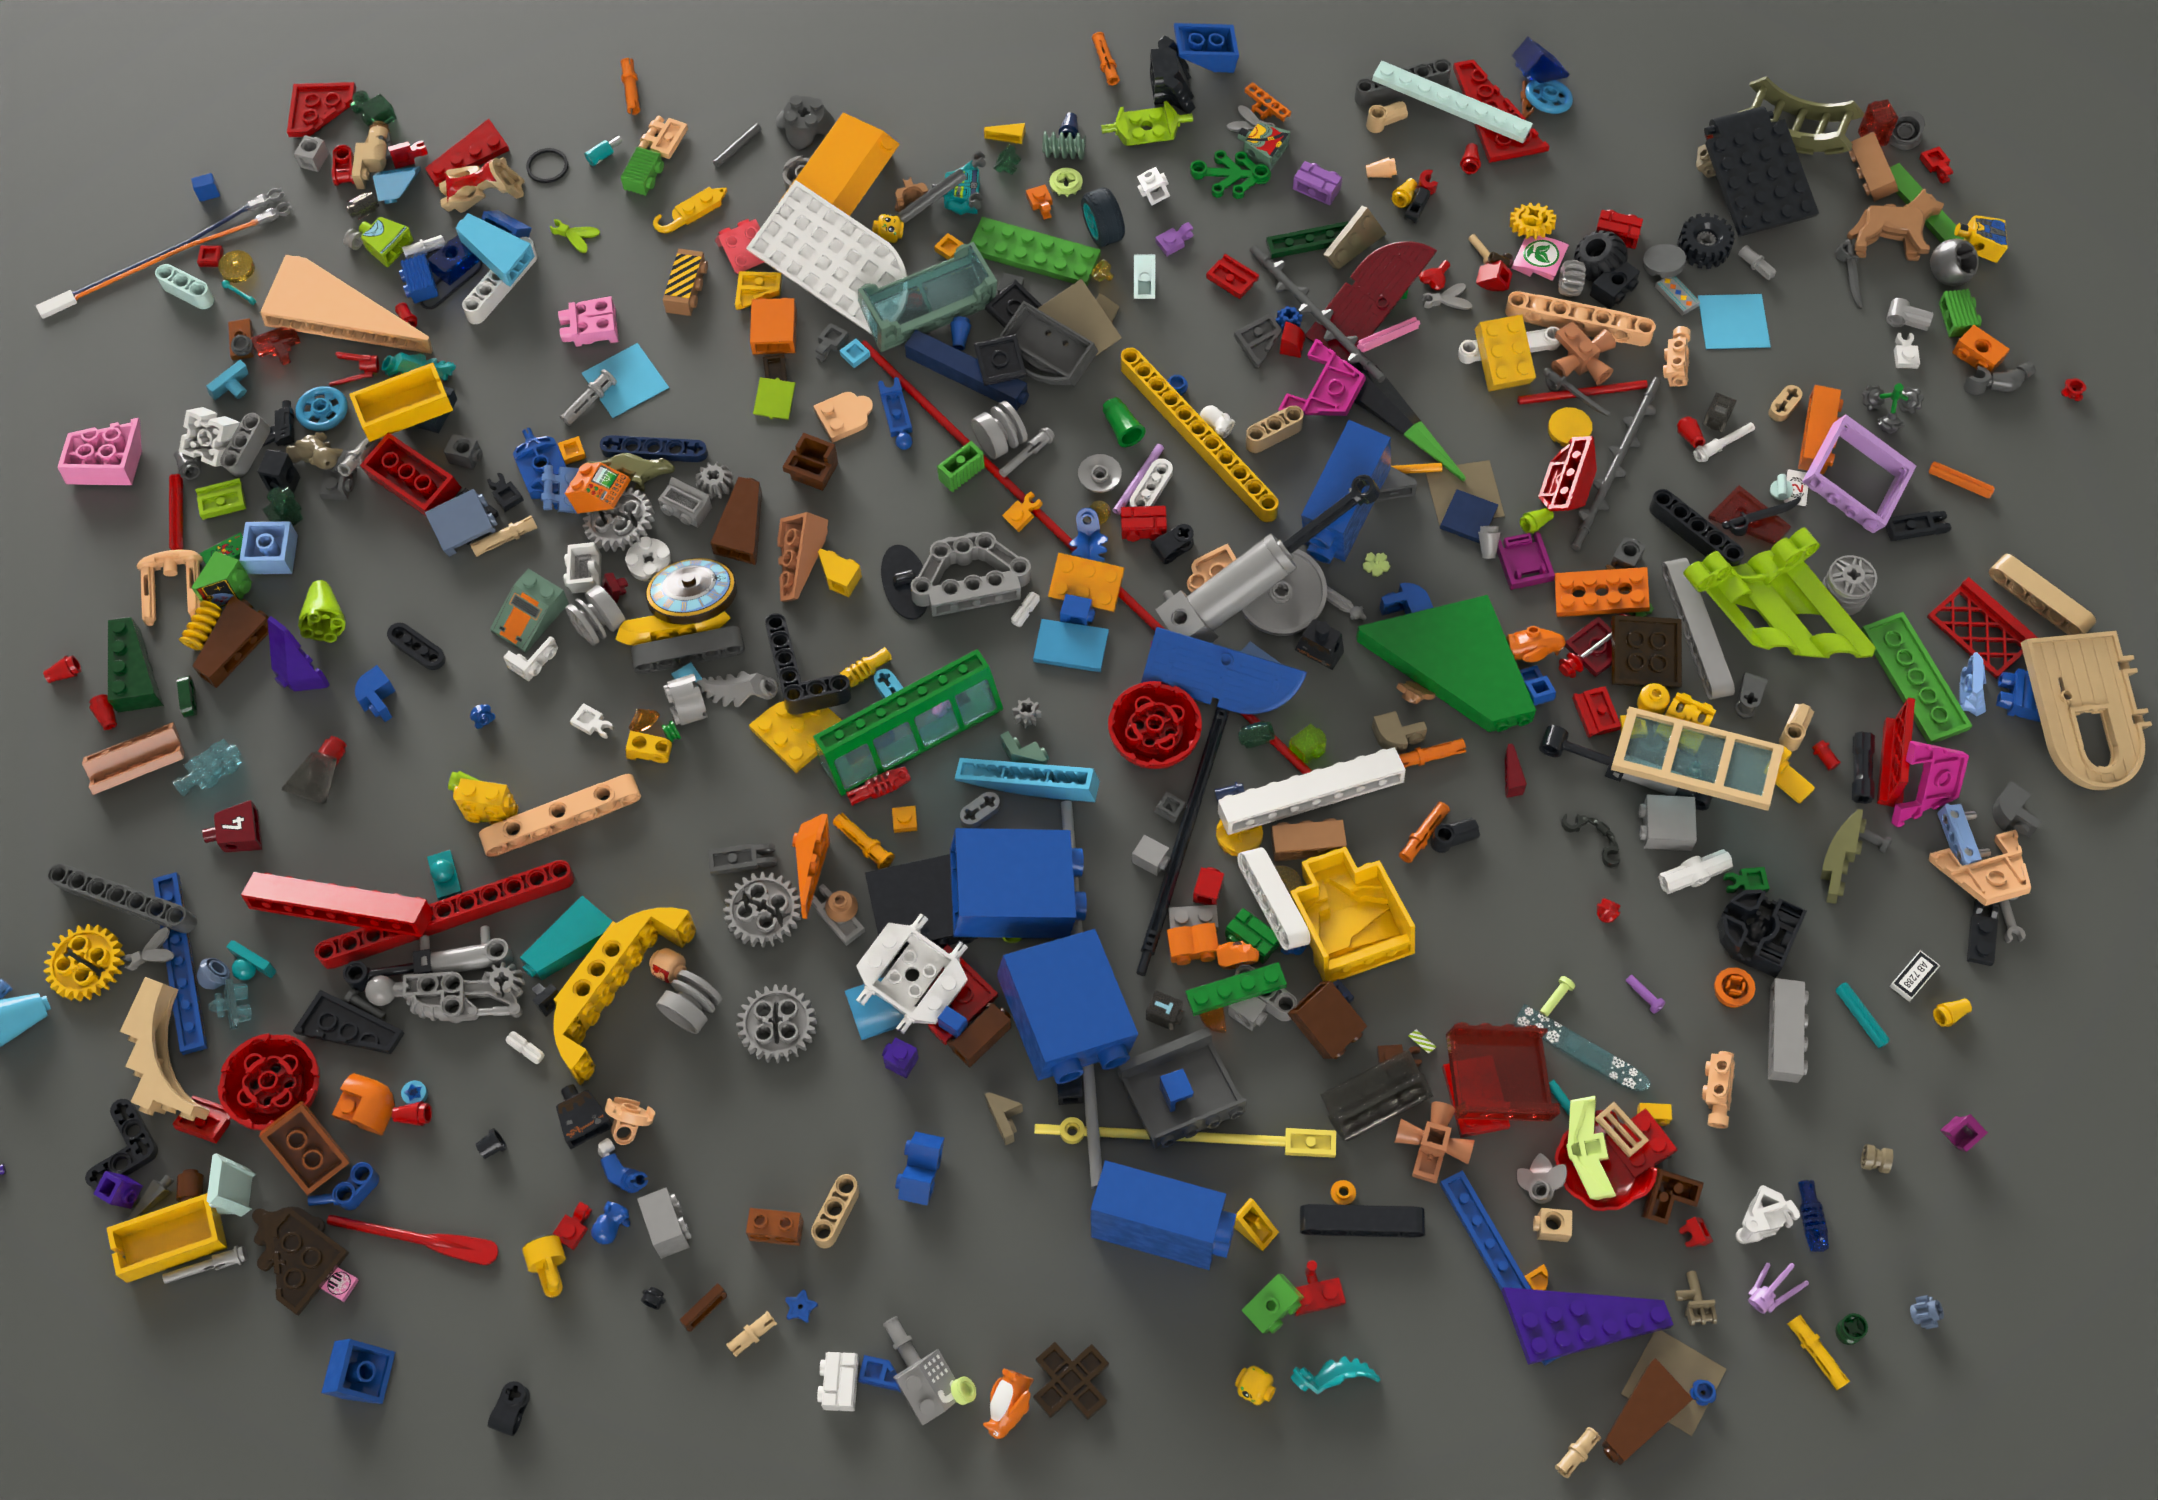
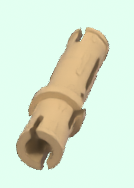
(500, 537)

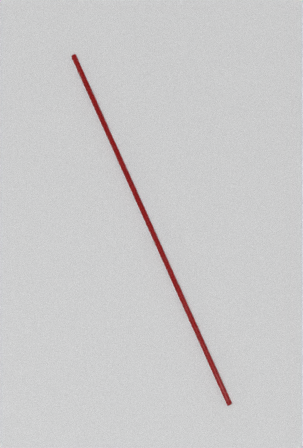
(1049, 523)

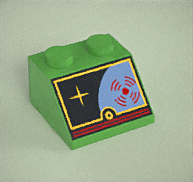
(222, 580)

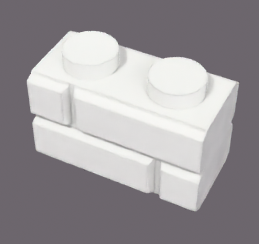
(839, 1382)

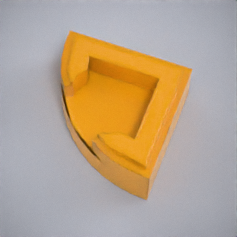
(1538, 1278)

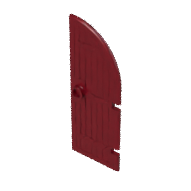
(1377, 288)

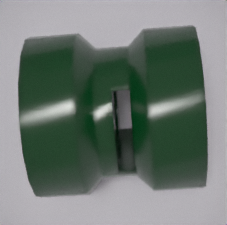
(1856, 1327)

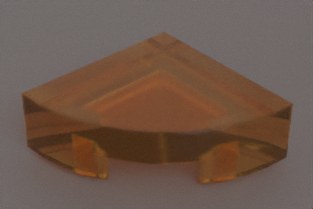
(643, 720)
(1214, 1020)

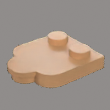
(844, 414)
(1209, 565)

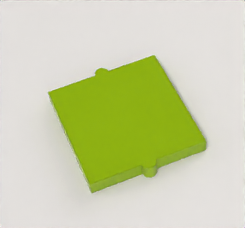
(774, 398)

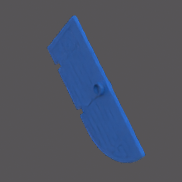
(1210, 670)

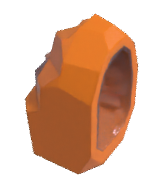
(1236, 954)

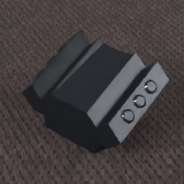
(1170, 76)

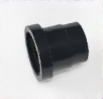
(491, 1144)

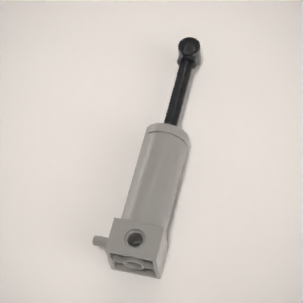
(1251, 573)

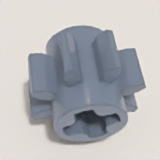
(1926, 1312)

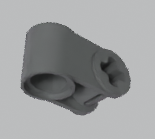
(1750, 695)

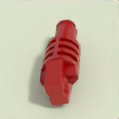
(880, 785)

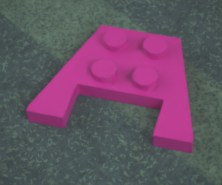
(1334, 389)
(1939, 781)

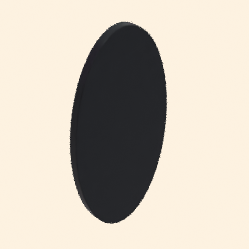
(898, 570)

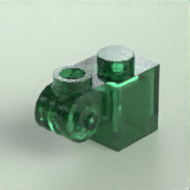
(372, 109)
(282, 506)

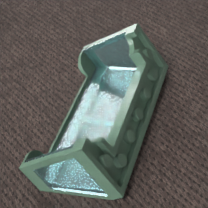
(931, 295)

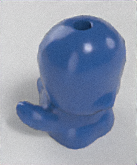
(607, 1225)

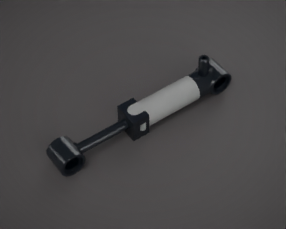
(1556, 741)

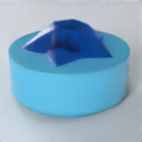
(414, 1092)

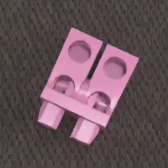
(589, 322)

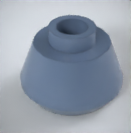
(212, 973)

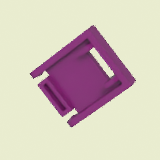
(1524, 558)

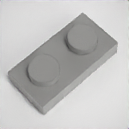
(1192, 915)

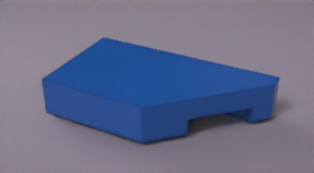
(878, 1373)

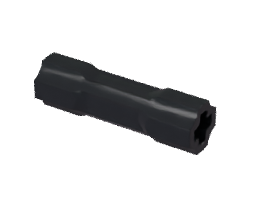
(1863, 767)

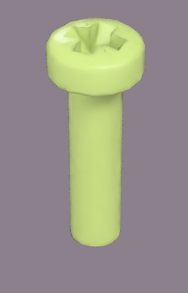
(1565, 985)

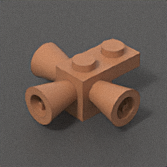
(1583, 353)
(1434, 1142)

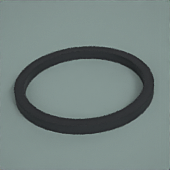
(545, 150)

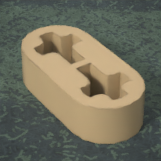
(1781, 400)

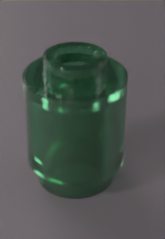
(1256, 734)

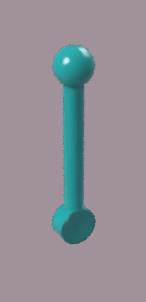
(226, 284)

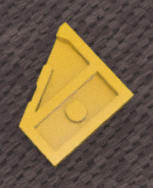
(756, 286)

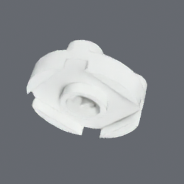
(647, 547)

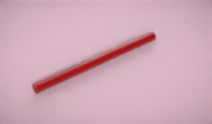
(1588, 391)

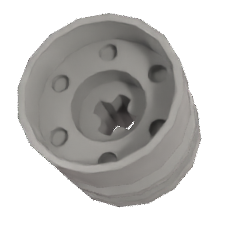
(999, 430)
(1851, 582)
(599, 612)
(686, 1005)

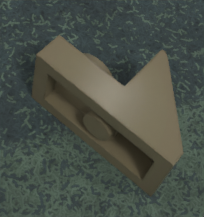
(1001, 1110)

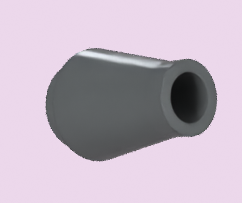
(187, 466)

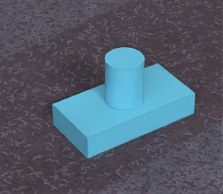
(229, 381)

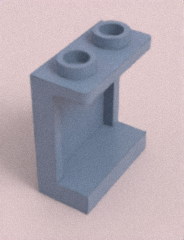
(461, 520)

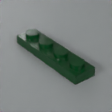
(1303, 240)

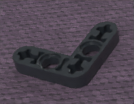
(132, 1151)

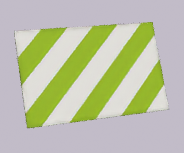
(1422, 1041)

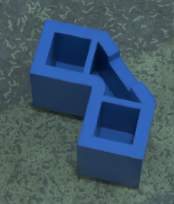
(923, 1160)

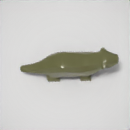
(637, 468)

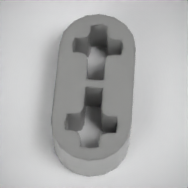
(978, 808)

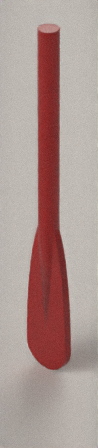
(460, 1247)

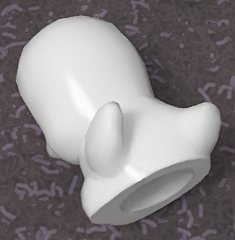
(1217, 420)

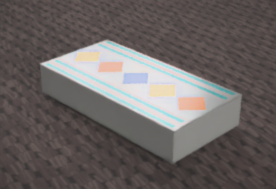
(1677, 294)

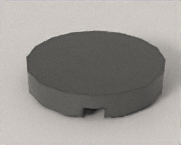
(1664, 260)

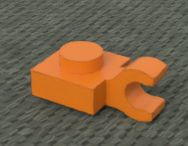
(1040, 199)

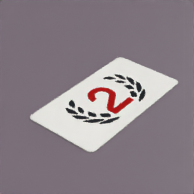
(1799, 488)

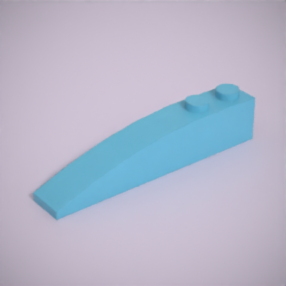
(1030, 779)

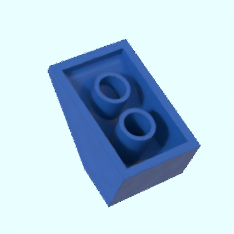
(1208, 45)

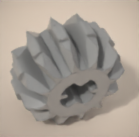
(1571, 278)
(714, 480)

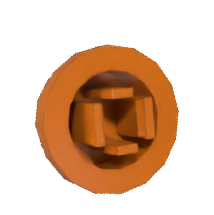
(1734, 987)

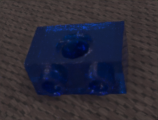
(452, 261)

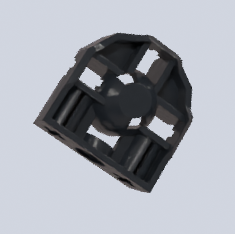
(1767, 955)

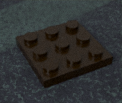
(1646, 651)

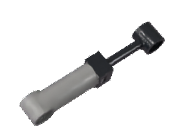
(426, 961)

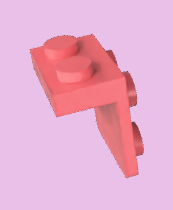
(735, 244)

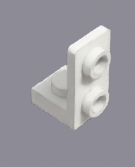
(533, 666)

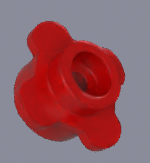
(2074, 389)

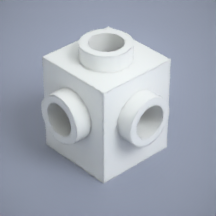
(1153, 186)

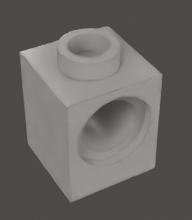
(311, 153)
(1249, 1012)

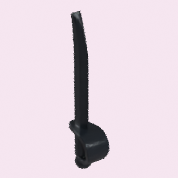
(1744, 519)

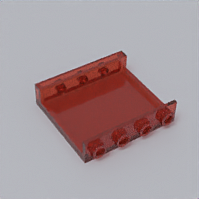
(1500, 1073)

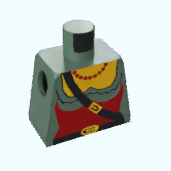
(1264, 143)

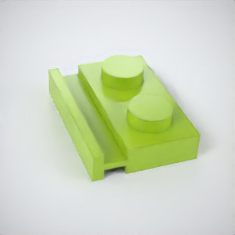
(220, 499)

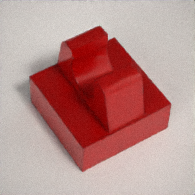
(1699, 1232)

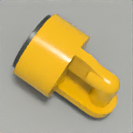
(543, 1256)

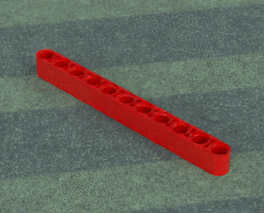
(458, 914)

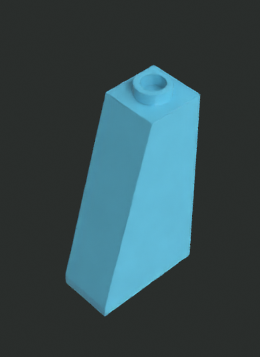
(496, 248)

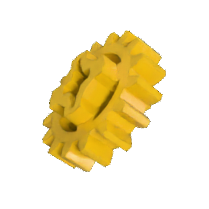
(1532, 221)

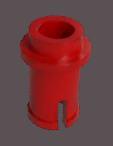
(405, 314)
(1826, 755)

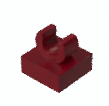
(614, 587)

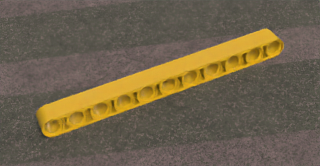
(1148, 380)

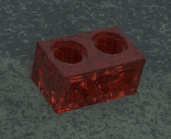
(1879, 119)

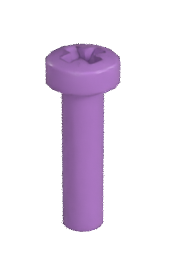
(1656, 1004)

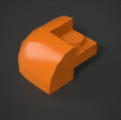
(365, 1103)

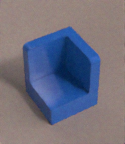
(1175, 1088)

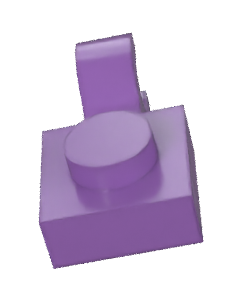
(1173, 241)

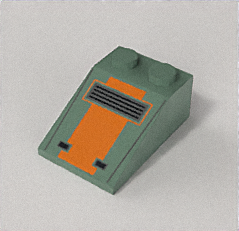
(529, 610)

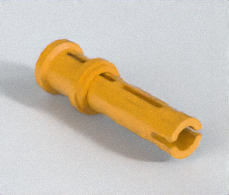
(870, 847)

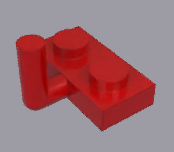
(1319, 1294)

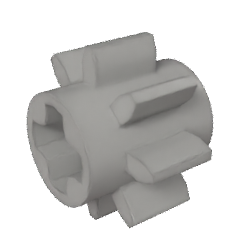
(1026, 712)

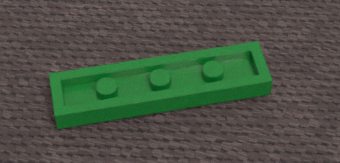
(1235, 989)

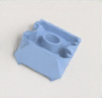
(1971, 686)

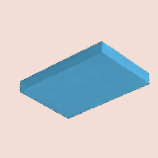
(1071, 645)

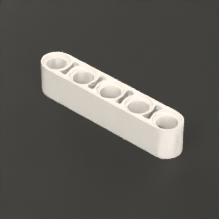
(490, 293)
(1273, 898)

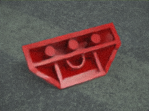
(1570, 476)

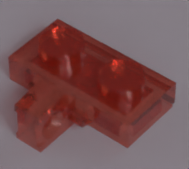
(276, 343)

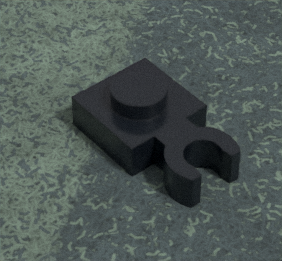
(505, 493)

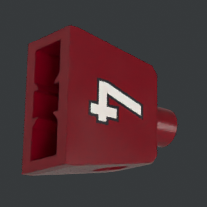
(236, 828)

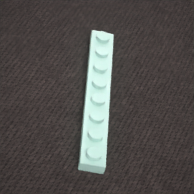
(1452, 101)

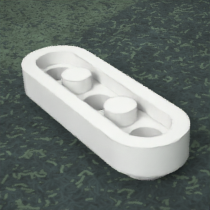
(1153, 480)

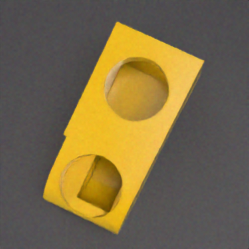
(648, 747)

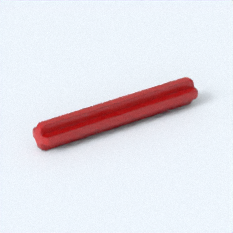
(175, 512)

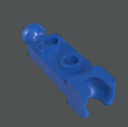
(896, 413)

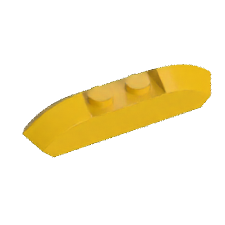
(653, 629)

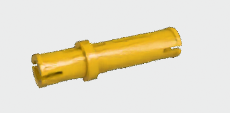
(1818, 1352)

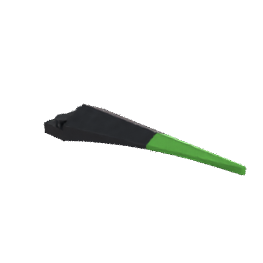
(1389, 406)

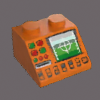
(596, 488)

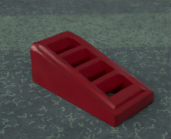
(1514, 777)

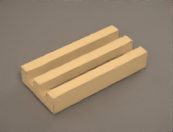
(1615, 1137)

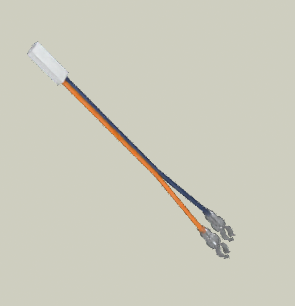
(70, 298)

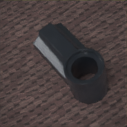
(1455, 834)

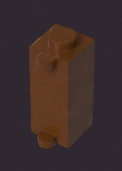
(981, 1034)

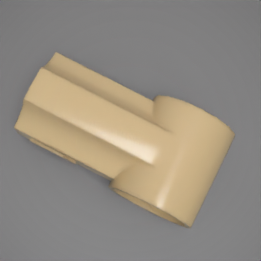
(1381, 116)
(1796, 726)

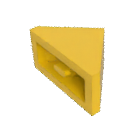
(1255, 1225)

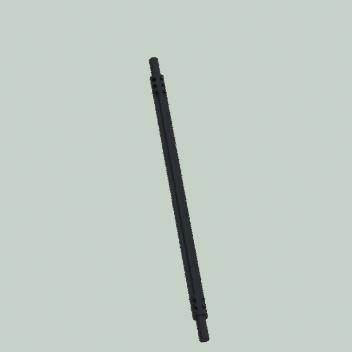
(1182, 840)

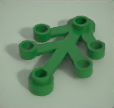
(1233, 173)

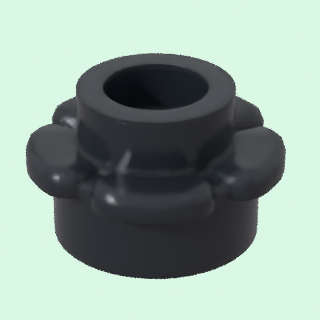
(653, 1298)

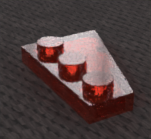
(1739, 500)

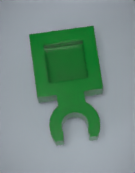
(1748, 880)

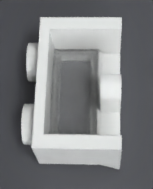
(583, 567)

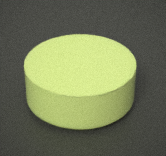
(963, 1390)

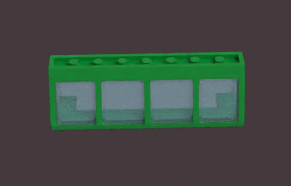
(908, 722)

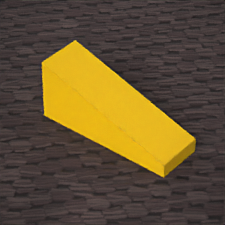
(1008, 133)

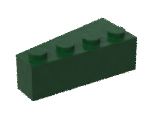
(129, 670)

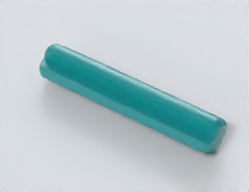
(1862, 1015)

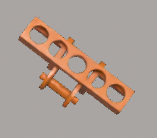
(1274, 110)

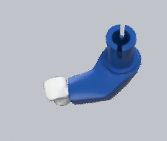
(622, 1177)

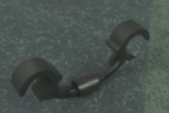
(1602, 828)

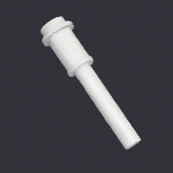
(1703, 453)

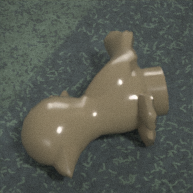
(314, 451)

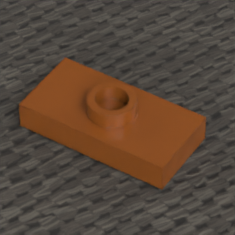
(240, 327)

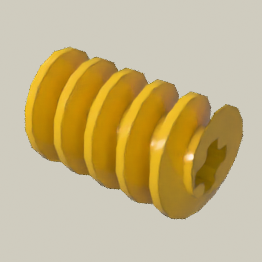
(201, 625)

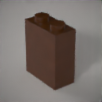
(1327, 1020)

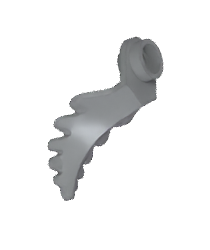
(738, 688)

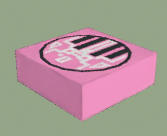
(340, 1284)

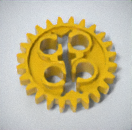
(97, 943)

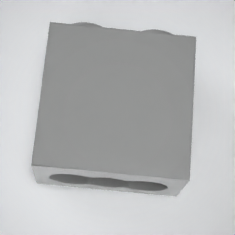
(1668, 822)

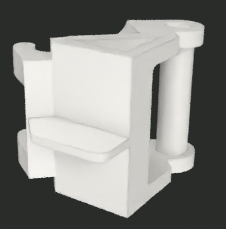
(1766, 1215)

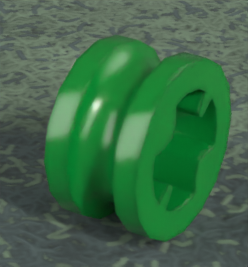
(671, 731)

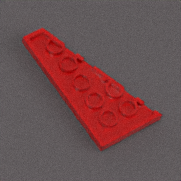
(1497, 147)

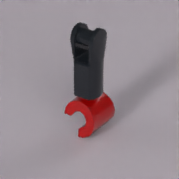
(1424, 190)

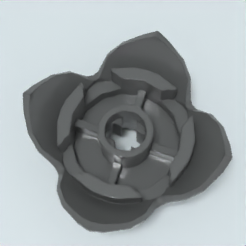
(804, 119)

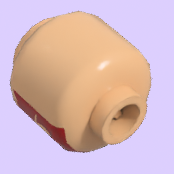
(666, 964)

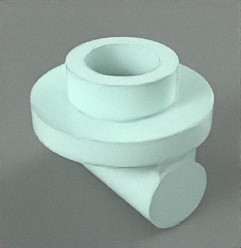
(1781, 488)

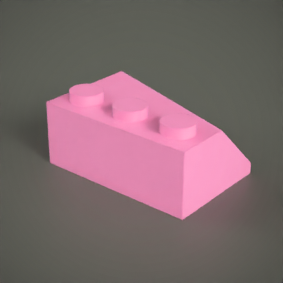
(102, 455)

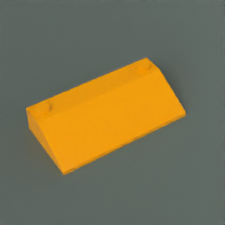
(847, 162)

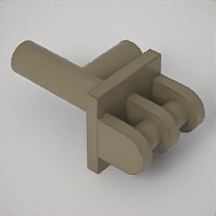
(1698, 1309)

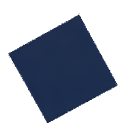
(1467, 514)

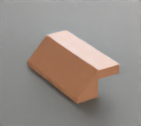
(133, 758)

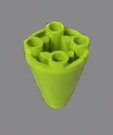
(321, 614)

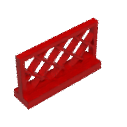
(1992, 611)
(1893, 763)

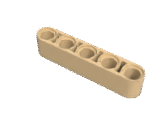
(2042, 596)

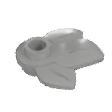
(1542, 1175)

